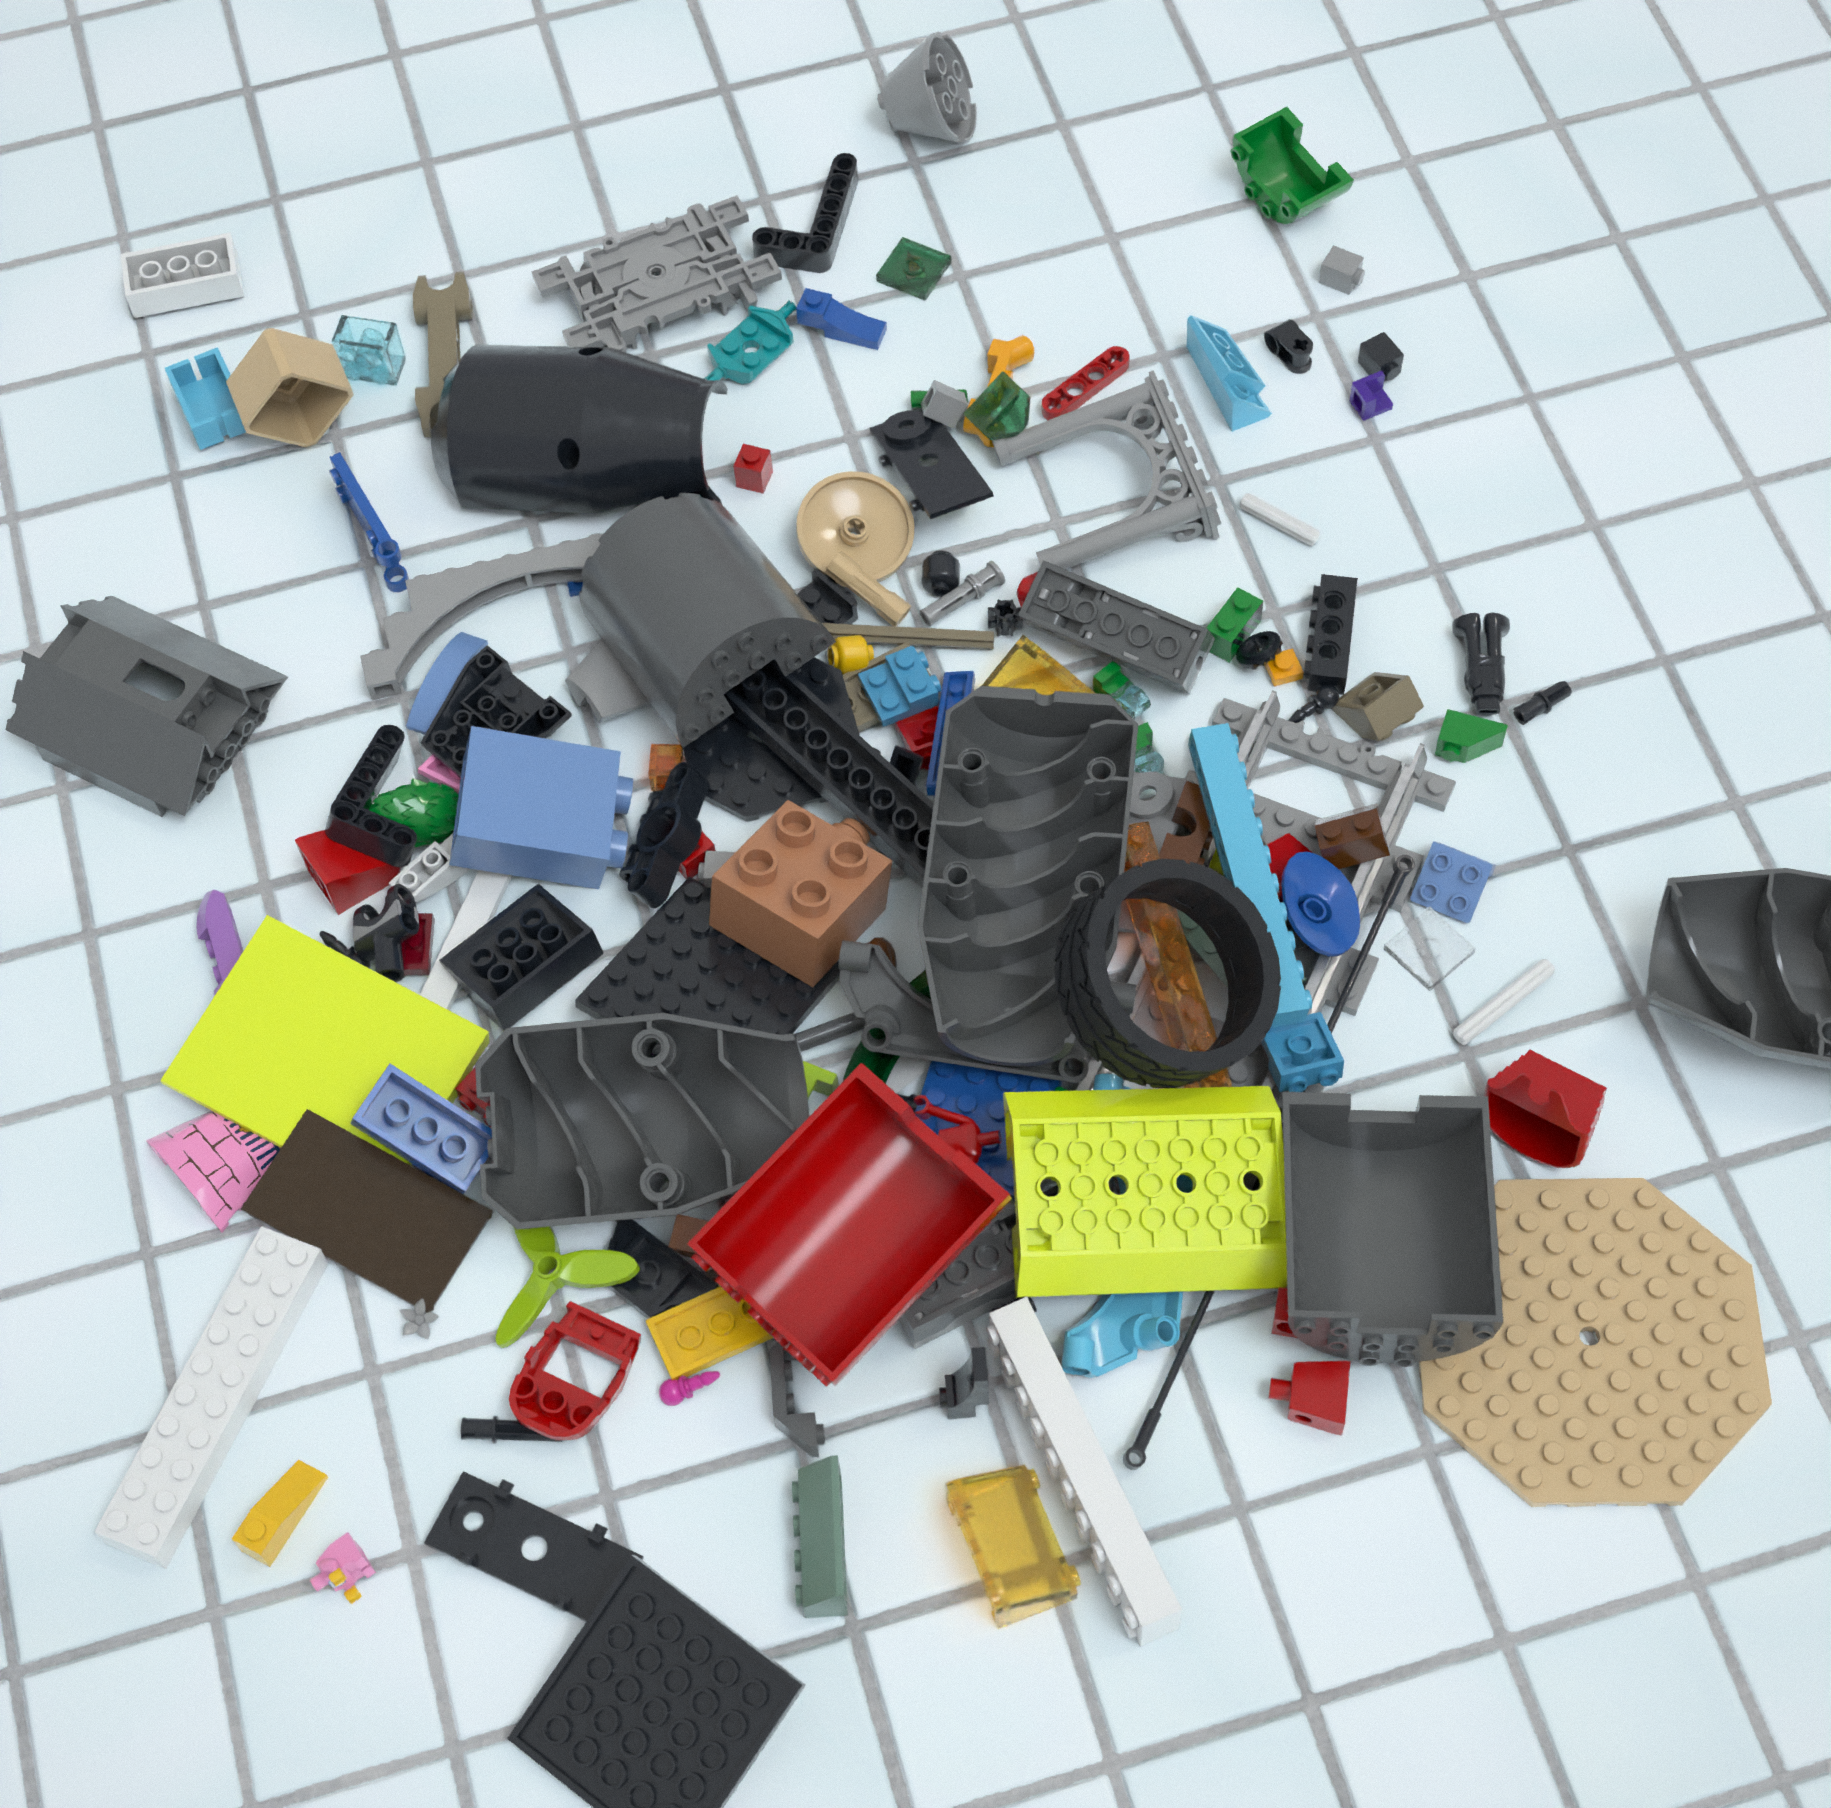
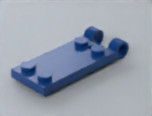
(385, 550)

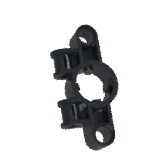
(666, 835)

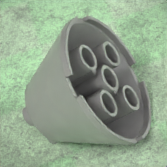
(931, 92)

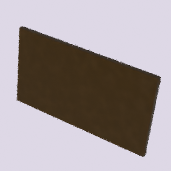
(367, 1210)

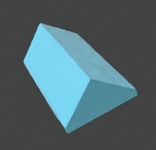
(1226, 373)

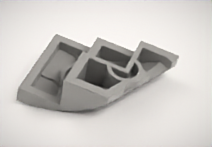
(604, 685)

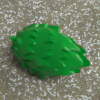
(422, 807)

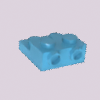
(900, 686)
(1303, 1055)

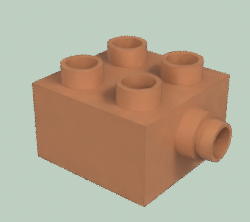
(800, 891)

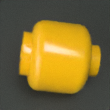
(850, 653)

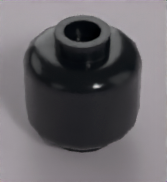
(940, 573)

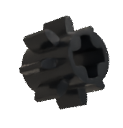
(1004, 618)

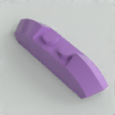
(219, 929)

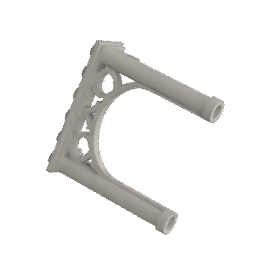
(1140, 408)

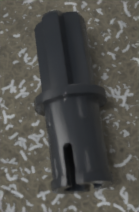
(1542, 702)

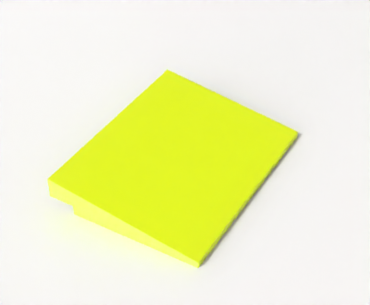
(314, 1034)

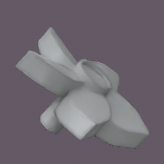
(418, 1320)

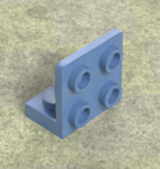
(1452, 881)

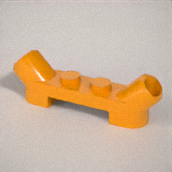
(1003, 357)

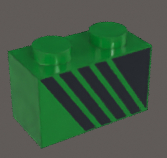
(1235, 623)

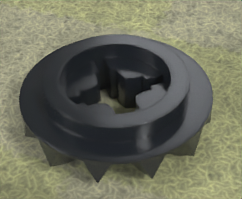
(1251, 657)

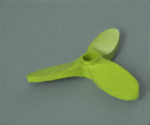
(572, 1269)

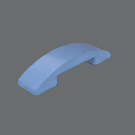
(441, 679)

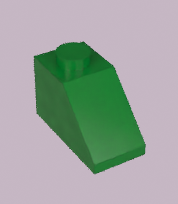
(1468, 737)

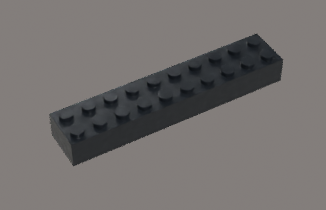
(837, 764)

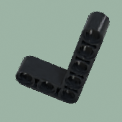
(816, 249)
(349, 817)

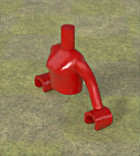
(965, 1136)

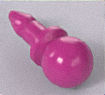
(675, 1391)

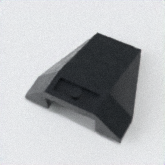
(490, 699)

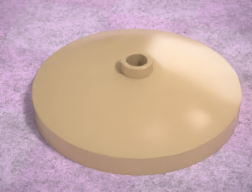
(859, 505)

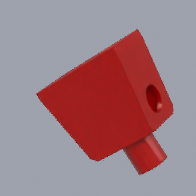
(1315, 1394)

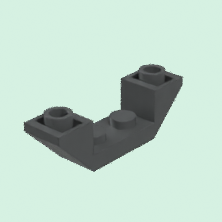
(800, 1427)

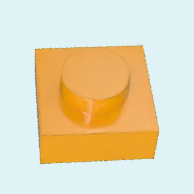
(1284, 668)

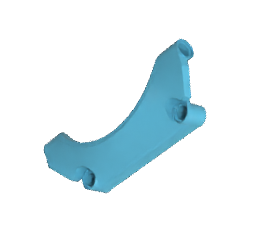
(1122, 1322)

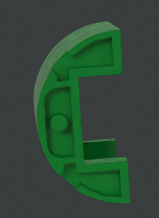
(1282, 172)

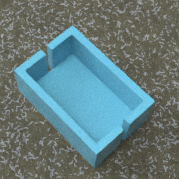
(206, 401)

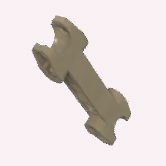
(442, 313)

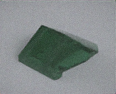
(1000, 409)

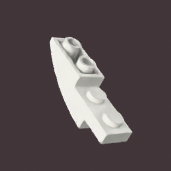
(430, 871)

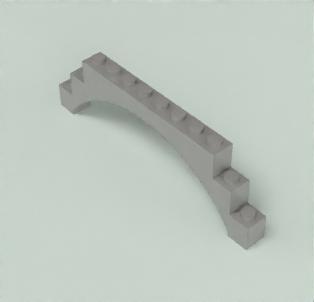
(455, 592)

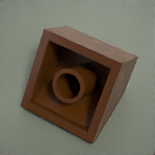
(1352, 837)

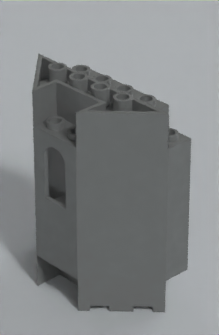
(123, 738)

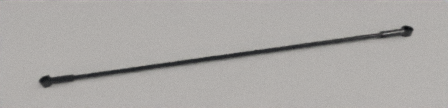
(1154, 1415)

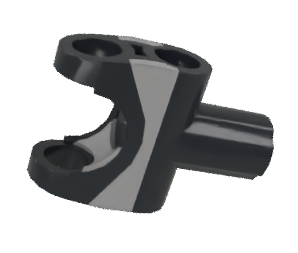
(383, 934)

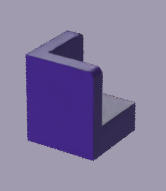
(1369, 396)

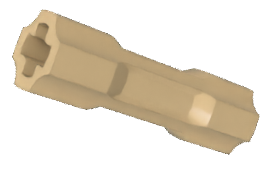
(850, 575)

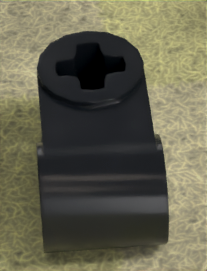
(1290, 346)

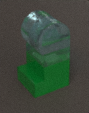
(1121, 689)
(1146, 758)

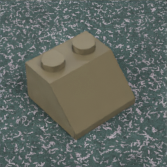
(1379, 705)

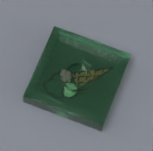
(913, 268)

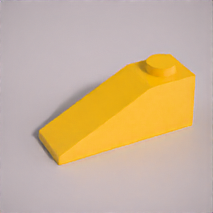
(279, 1513)

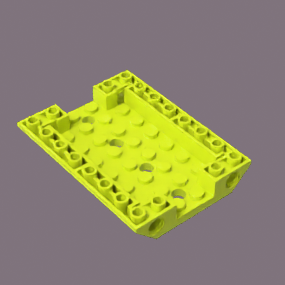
(1153, 1232)

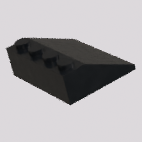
(522, 956)

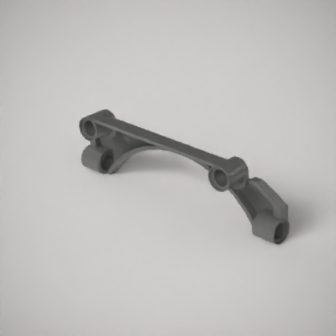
(908, 1017)

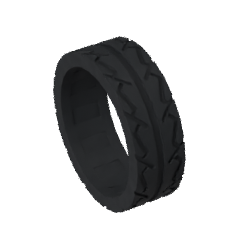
(1239, 939)

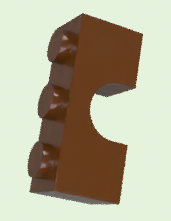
(1192, 815)

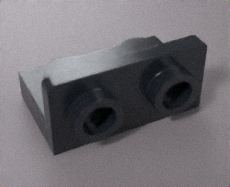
(828, 600)

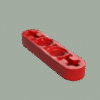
(1087, 385)

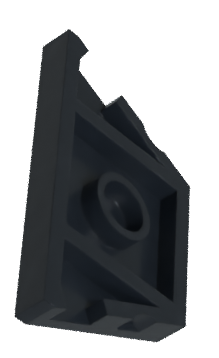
(663, 1275)

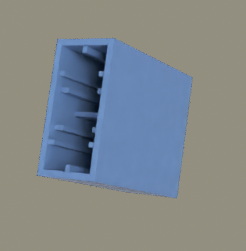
(539, 808)

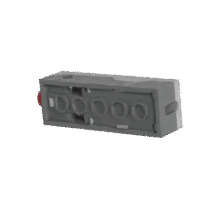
(1114, 626)
(970, 1285)

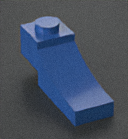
(838, 321)

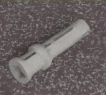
(973, 587)

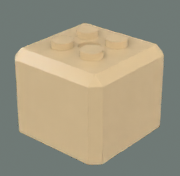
(289, 388)

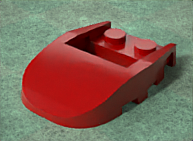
(557, 1406)

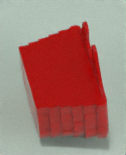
(1544, 1110)

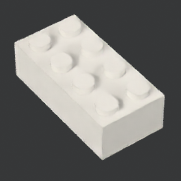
(181, 275)

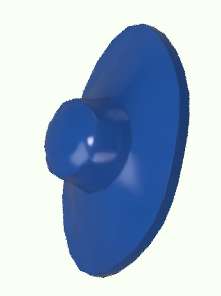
(1320, 904)

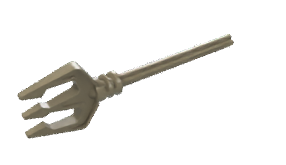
(915, 635)

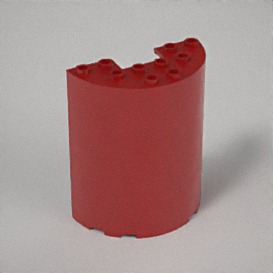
(847, 1225)

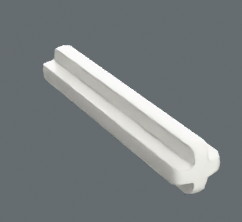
(1279, 519)

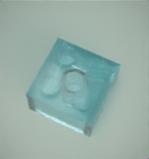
(369, 350)

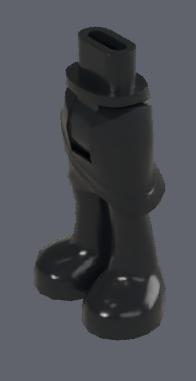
(1484, 673)

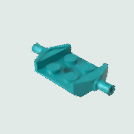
(762, 330)

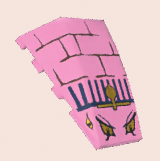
(215, 1162)

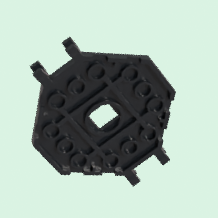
(747, 774)

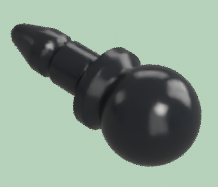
(1324, 698)
(332, 942)

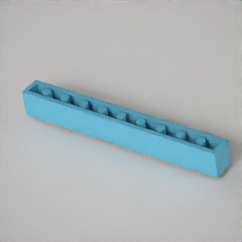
(1244, 856)

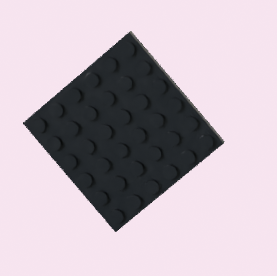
(699, 973)
(655, 1701)

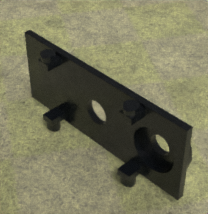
(939, 487)
(568, 1577)

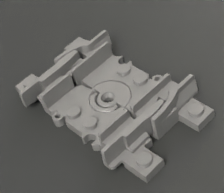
(688, 276)

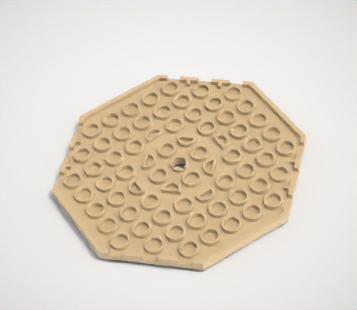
(1672, 1365)

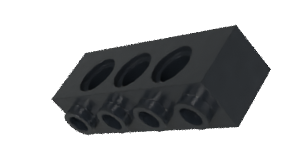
(1339, 594)

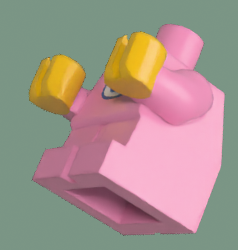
(342, 1567)

